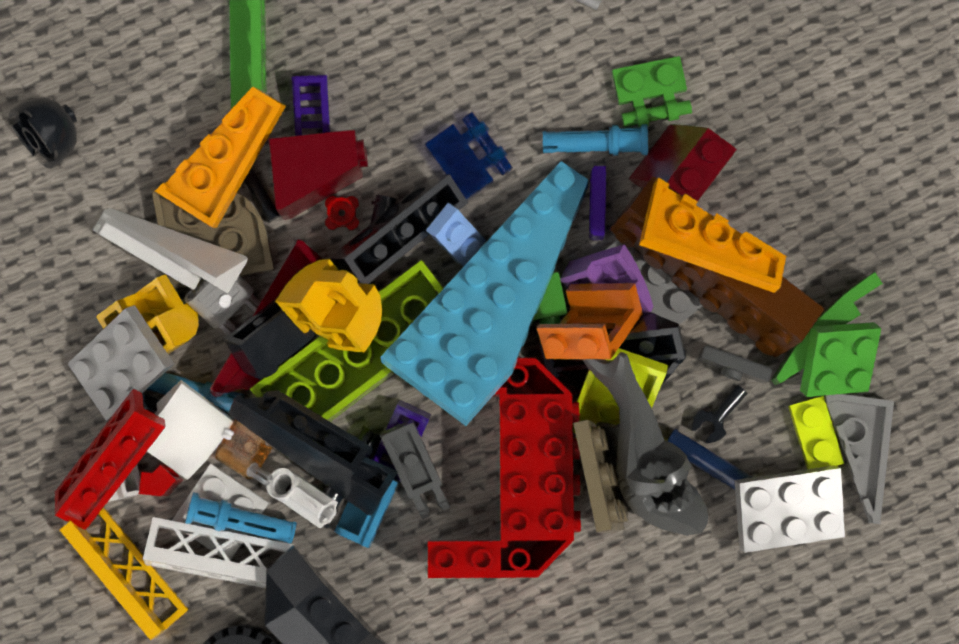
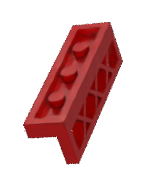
(107, 461)

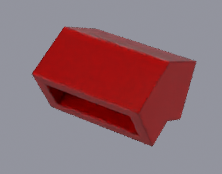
(160, 482)

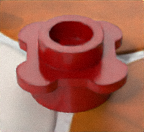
(333, 207)

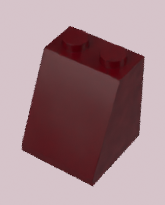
(685, 159)
(314, 168)

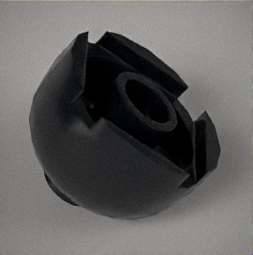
(46, 128)

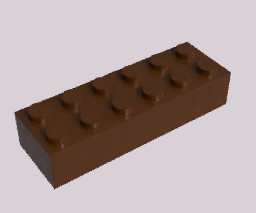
(768, 318)

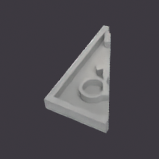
(864, 436)

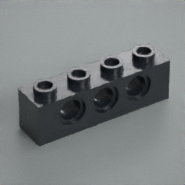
(397, 229)

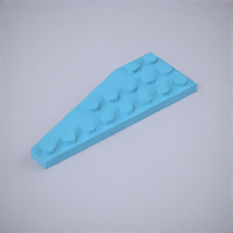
(480, 320)

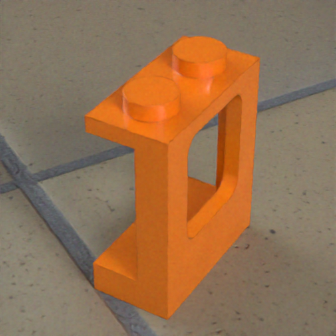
(585, 326)

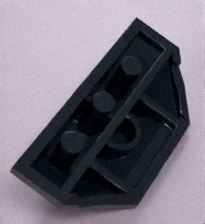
(650, 337)
(307, 609)

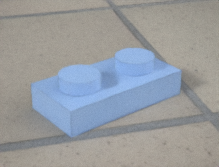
(456, 234)

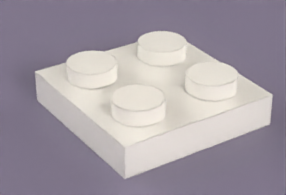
(218, 486)

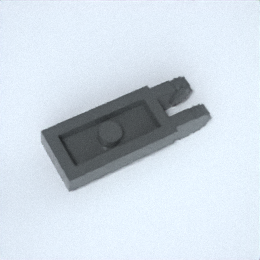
(414, 465)

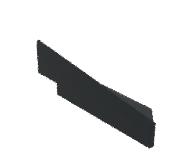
(317, 447)

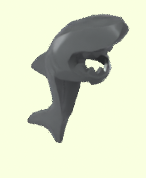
(647, 467)

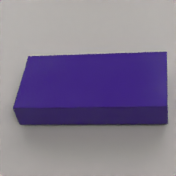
(597, 203)

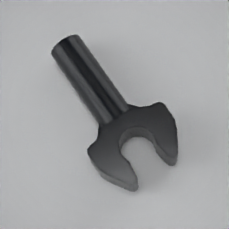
(719, 414)

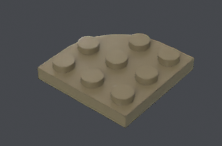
(239, 231)
(600, 478)

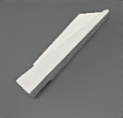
(171, 251)

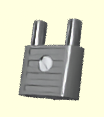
(218, 306)

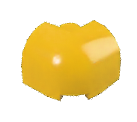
(333, 306)
(162, 310)

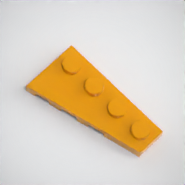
(217, 169)
(691, 234)

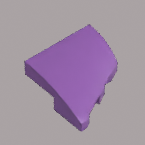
(608, 266)

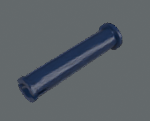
(708, 460)

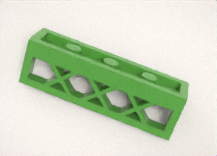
(247, 47)

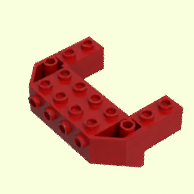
(534, 484)

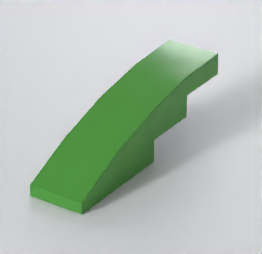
(838, 313)

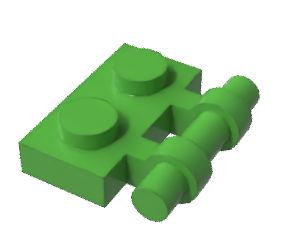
(651, 81)

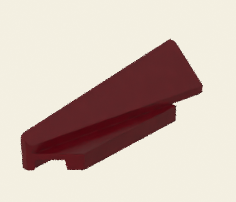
(231, 375)

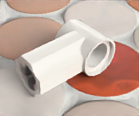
(302, 497)

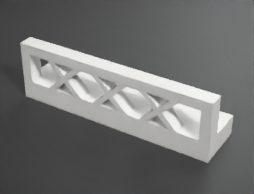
(206, 565)

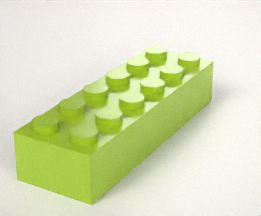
(336, 379)

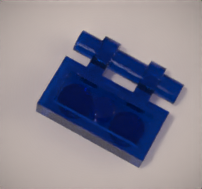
(456, 157)

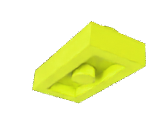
(816, 433)

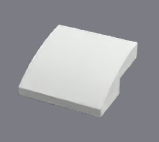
(191, 429)

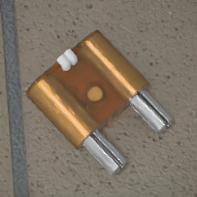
(244, 452)

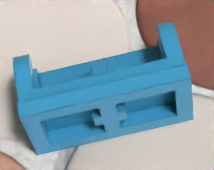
(361, 527)

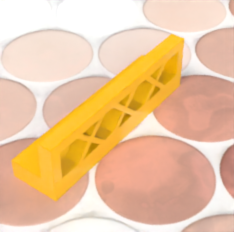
(117, 583)

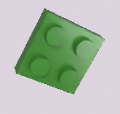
(840, 359)

